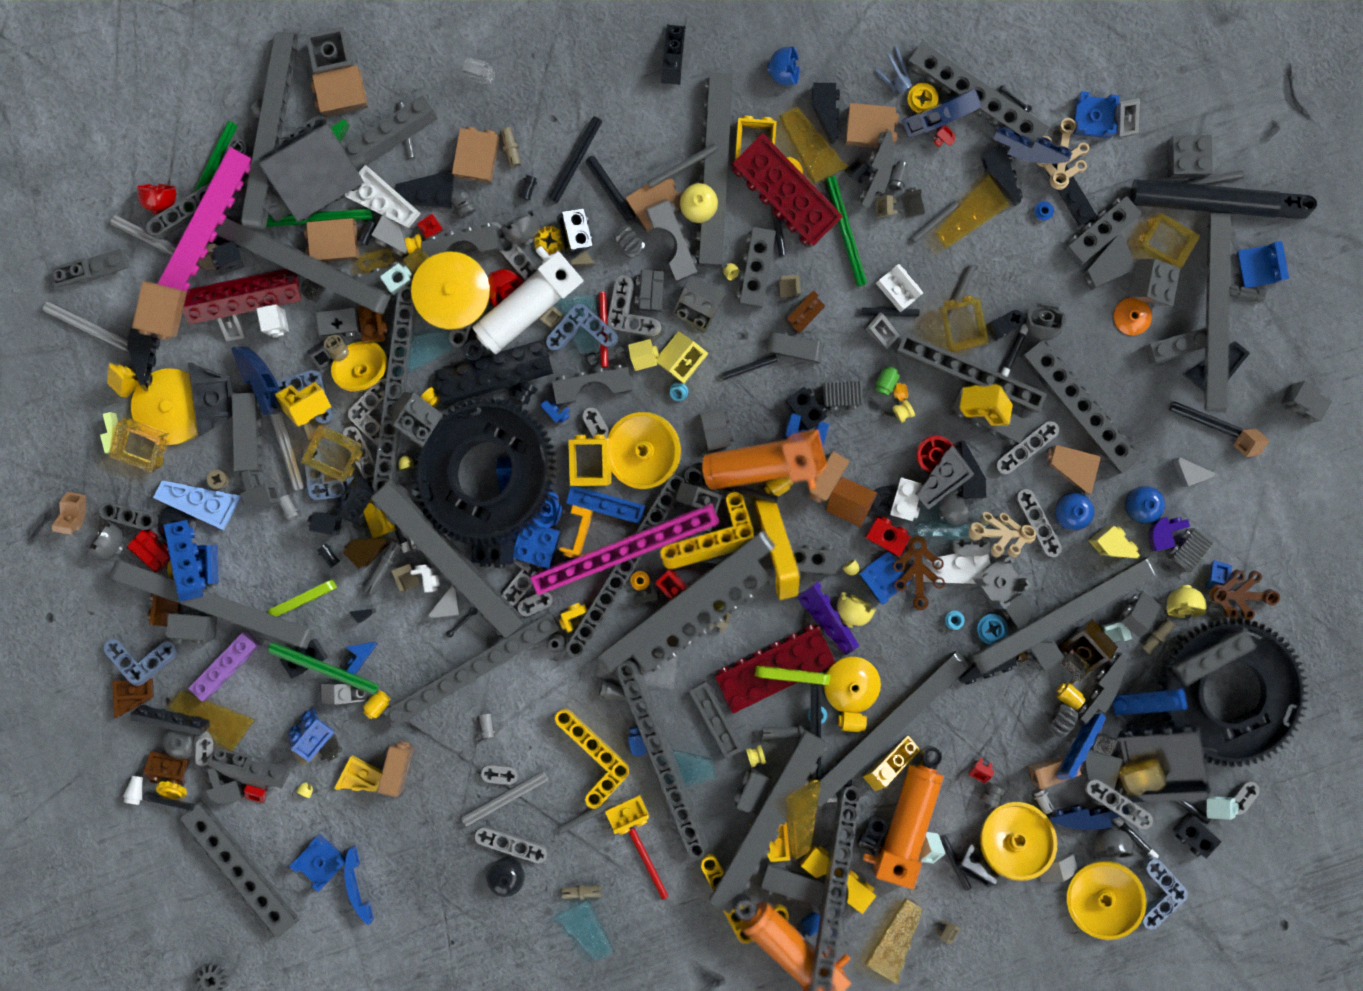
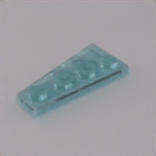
(942, 530)

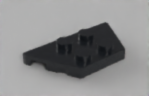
(210, 398)

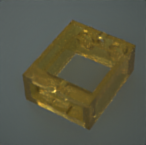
(1183, 253)
(982, 337)
(339, 439)
(120, 440)

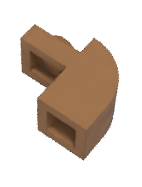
(71, 513)

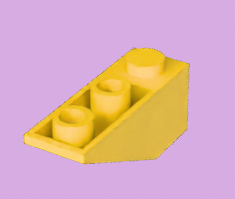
(122, 379)
(891, 764)

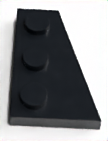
(429, 191)
(1236, 357)

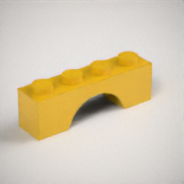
(858, 894)

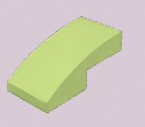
(111, 424)

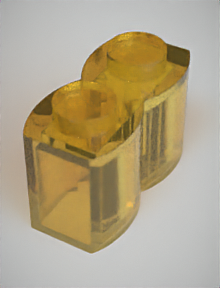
(1142, 777)

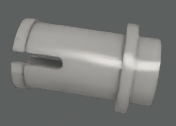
(288, 508)
(486, 726)
(1043, 800)

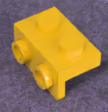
(573, 611)
(627, 815)

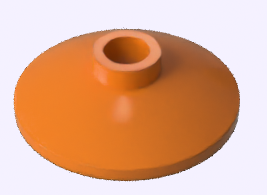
(1124, 320)

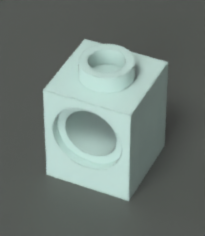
(388, 278)
(1221, 807)

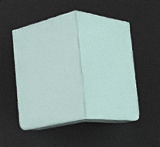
(1117, 631)
(931, 849)

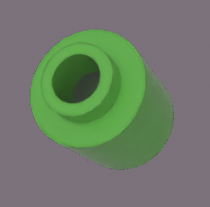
(887, 380)

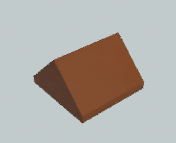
(850, 501)

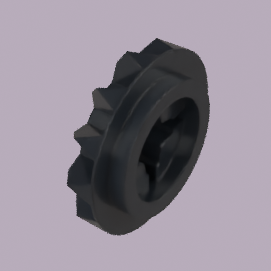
(884, 491)

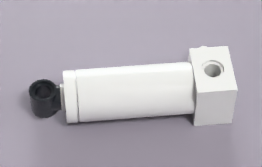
(524, 305)

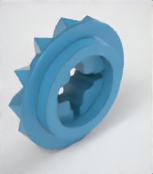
(995, 620)

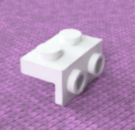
(899, 288)
(906, 500)
(430, 578)

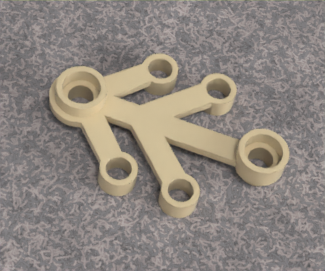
(1060, 173)
(1025, 533)

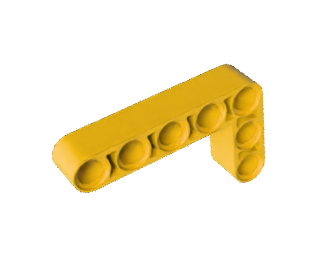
(715, 539)
(782, 557)
(595, 753)
(717, 871)

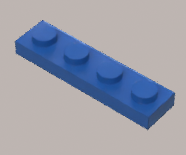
(605, 504)
(1149, 702)
(1080, 747)

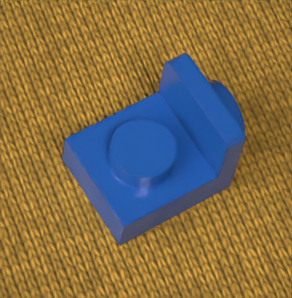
(551, 409)
(1219, 574)

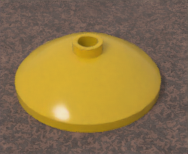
(360, 368)
(844, 675)

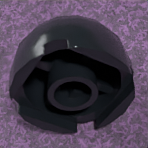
(505, 877)

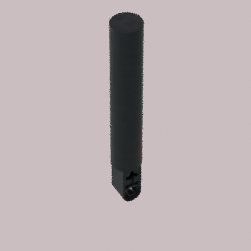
(1221, 199)

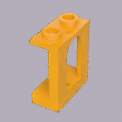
(582, 533)

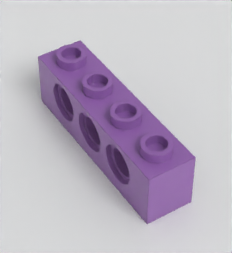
(225, 666)

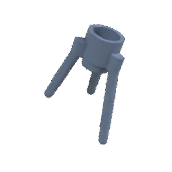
(903, 81)

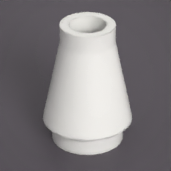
(134, 791)

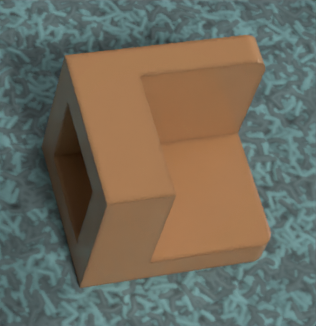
(1251, 442)

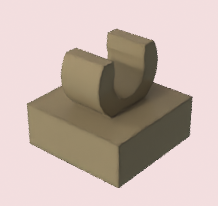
(884, 206)
(723, 624)
(950, 932)

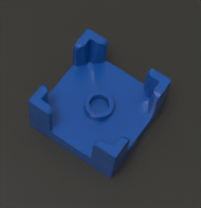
(1095, 115)
(793, 424)
(319, 862)

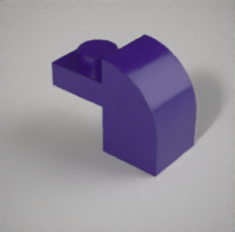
(1160, 532)

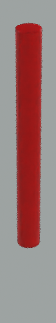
(603, 316)
(648, 864)

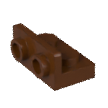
(805, 312)
(372, 325)
(160, 609)
(165, 768)

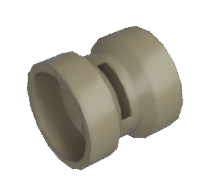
(336, 348)

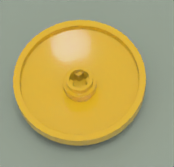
(450, 290)
(166, 405)
(644, 450)
(1018, 841)
(1106, 900)

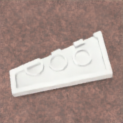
(383, 199)
(957, 568)

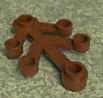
(918, 569)
(1241, 593)

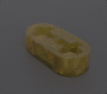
(375, 256)

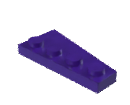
(829, 620)

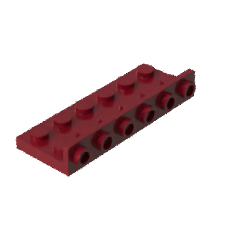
(786, 191)
(241, 295)
(799, 652)

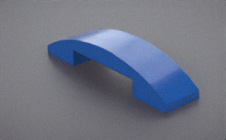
(362, 909)

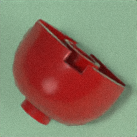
(156, 197)
(502, 284)
(931, 450)

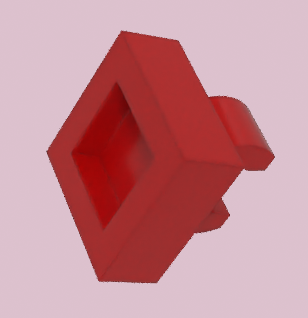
(944, 134)
(430, 226)
(981, 772)
(255, 794)

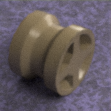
(222, 480)

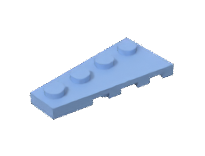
(206, 505)

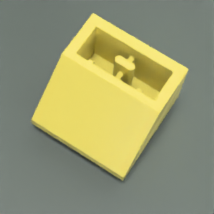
(681, 357)
(1111, 542)

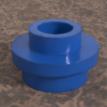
(1041, 216)

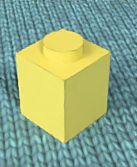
(643, 354)

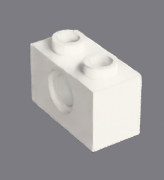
(273, 320)

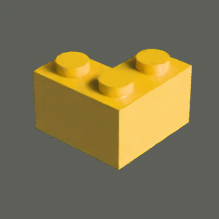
(987, 402)
(303, 404)

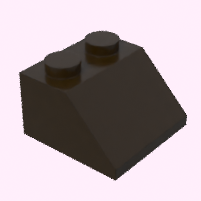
(365, 551)
(1090, 644)

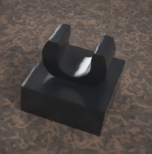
(857, 169)

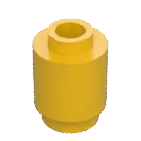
(778, 486)
(1070, 695)
(376, 704)
(852, 722)

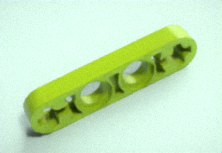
(302, 599)
(792, 675)

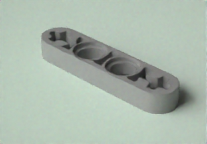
(515, 251)
(1028, 449)
(367, 459)
(1036, 524)
(1118, 803)
(510, 847)

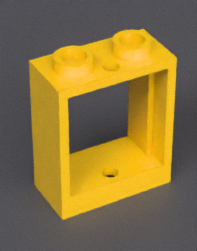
(749, 122)
(604, 480)

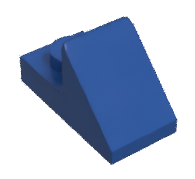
(363, 652)

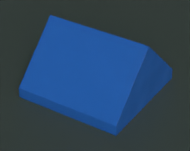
(209, 562)

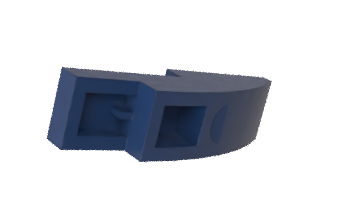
(942, 113)
(1039, 152)
(262, 380)
(1080, 818)

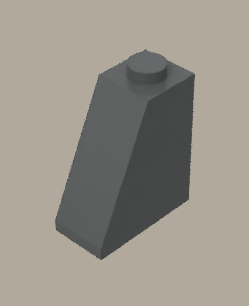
(1110, 263)
(1102, 768)

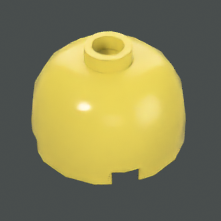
(698, 203)
(1186, 602)
(854, 610)

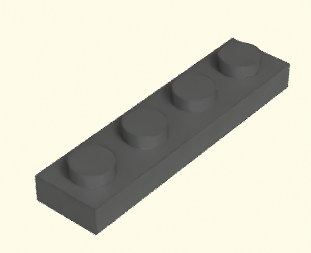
(715, 720)

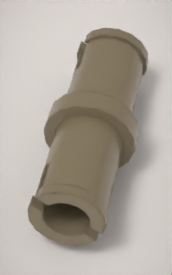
(510, 147)
(1158, 636)
(582, 892)

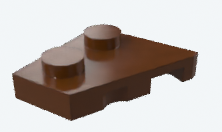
(128, 696)

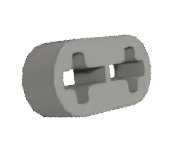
(599, 420)
(971, 547)
(532, 599)
(199, 748)
(498, 779)
(1249, 798)

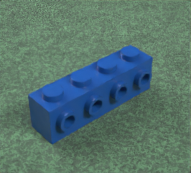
(183, 560)

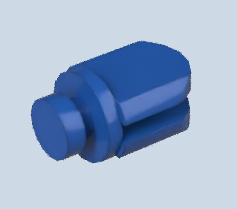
(636, 742)
(809, 924)

